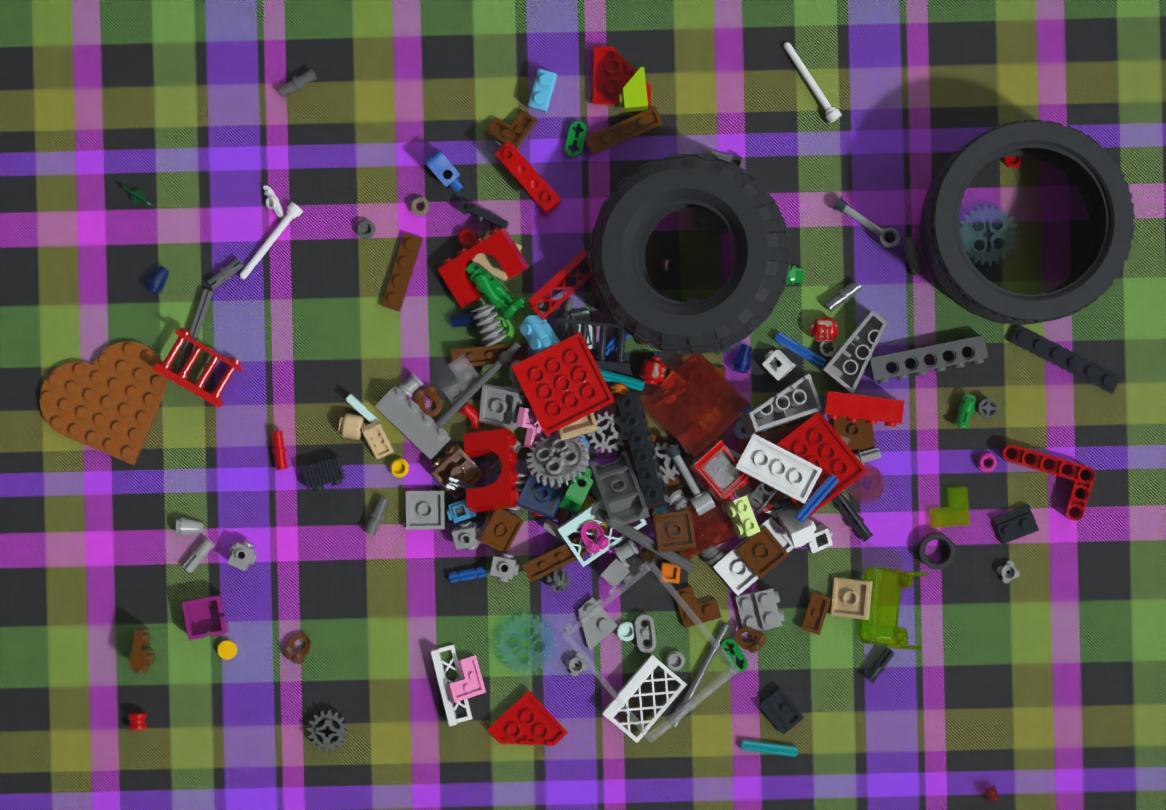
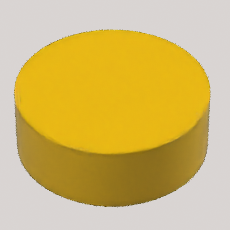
(227, 649)

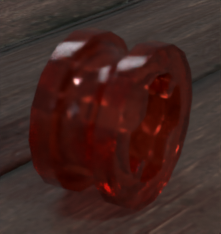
(992, 794)

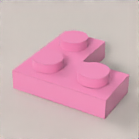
(527, 419)
(470, 683)

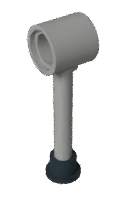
(841, 206)
(701, 501)

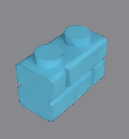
(542, 90)
(538, 333)

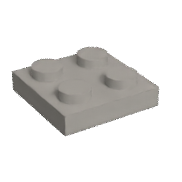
(425, 510)

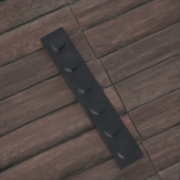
(1065, 359)

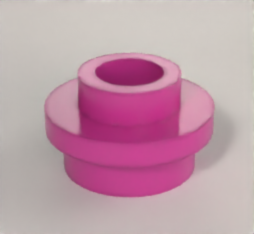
(993, 462)

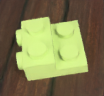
(742, 517)

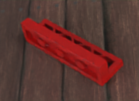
(553, 284)

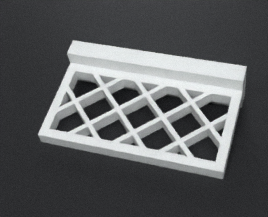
(631, 687)

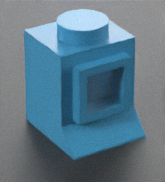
(459, 512)

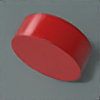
(1013, 161)

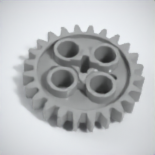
(557, 460)

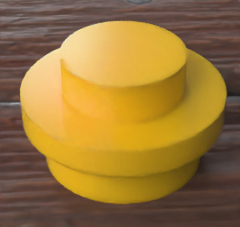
(399, 468)

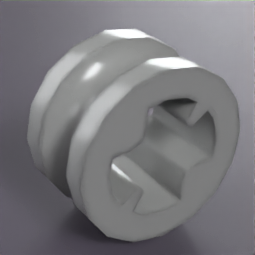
(830, 353)

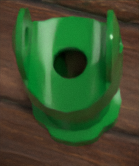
(965, 409)

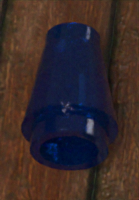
(157, 281)
(464, 319)
(742, 359)

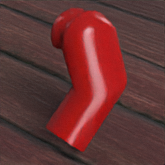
(470, 412)

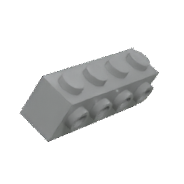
(413, 422)

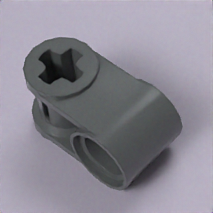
(761, 495)

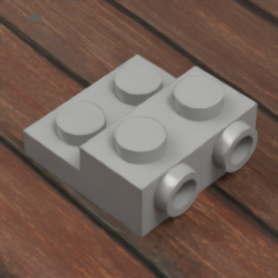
(501, 405)
(760, 610)

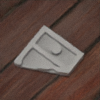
(598, 626)

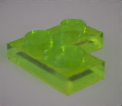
(956, 514)

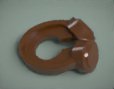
(432, 392)
(760, 639)
(288, 650)

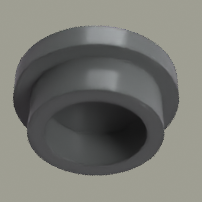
(365, 229)

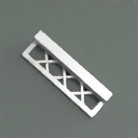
(442, 680)

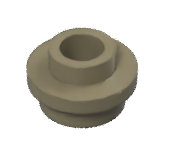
(415, 201)

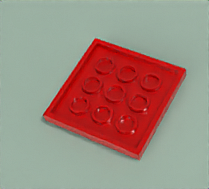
(562, 383)
(822, 446)

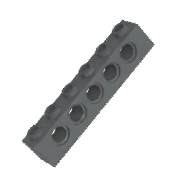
(976, 344)

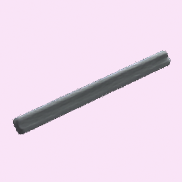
(647, 542)

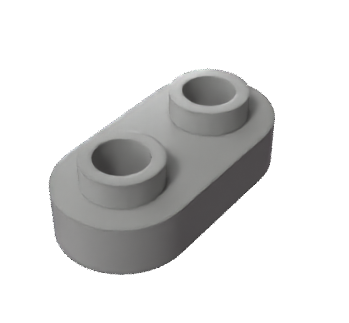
(645, 633)

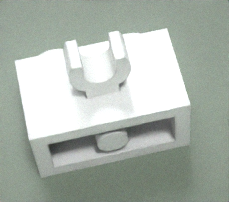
(797, 532)

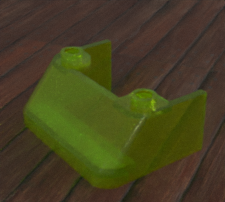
(882, 625)

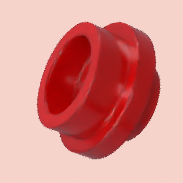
(467, 237)

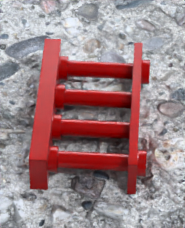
(528, 177)
(198, 386)

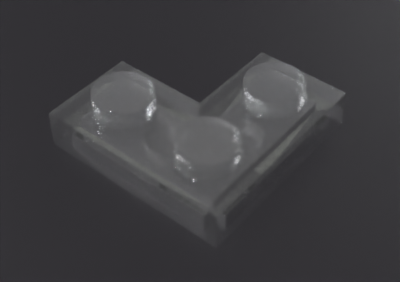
(465, 375)

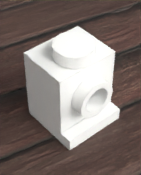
(770, 364)

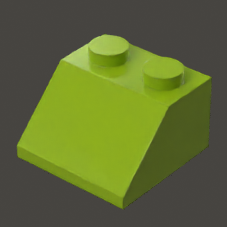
(635, 93)

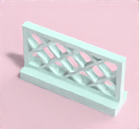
(583, 517)

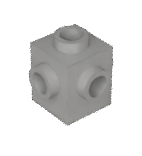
(465, 535)
(237, 560)
(496, 568)

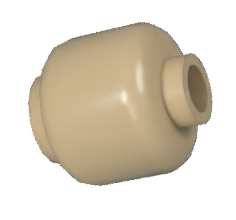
(351, 425)

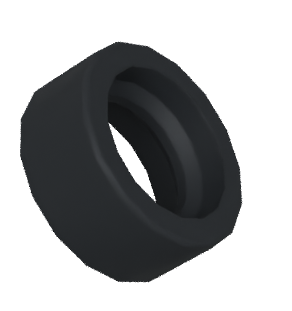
(936, 565)

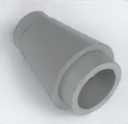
(188, 527)

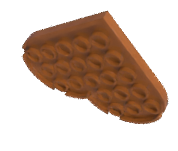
(108, 401)

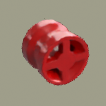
(137, 721)

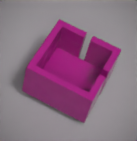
(205, 616)

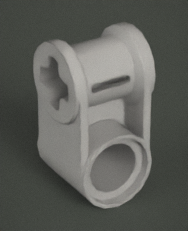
(625, 549)

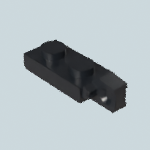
(482, 215)

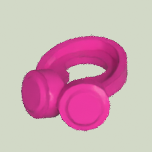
(602, 543)

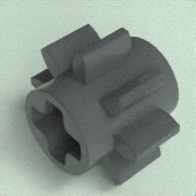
(558, 580)

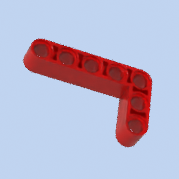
(1056, 469)

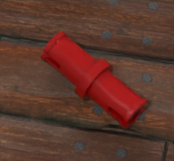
(279, 450)

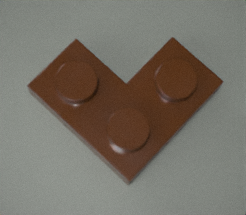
(515, 133)
(704, 611)

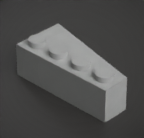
(853, 356)
(786, 406)

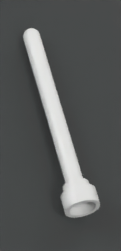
(831, 113)
(292, 212)

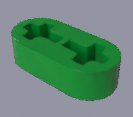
(580, 140)
(738, 652)

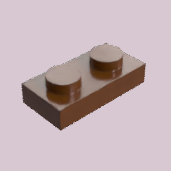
(815, 613)

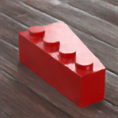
(863, 407)

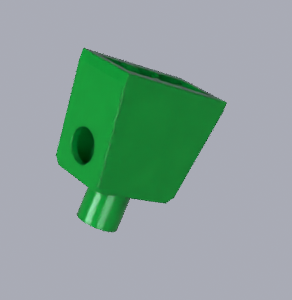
(577, 492)

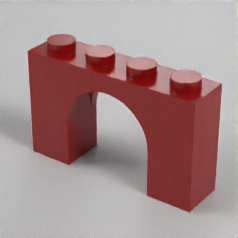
(498, 245)
(503, 491)

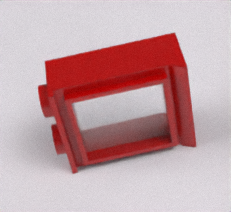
(718, 472)

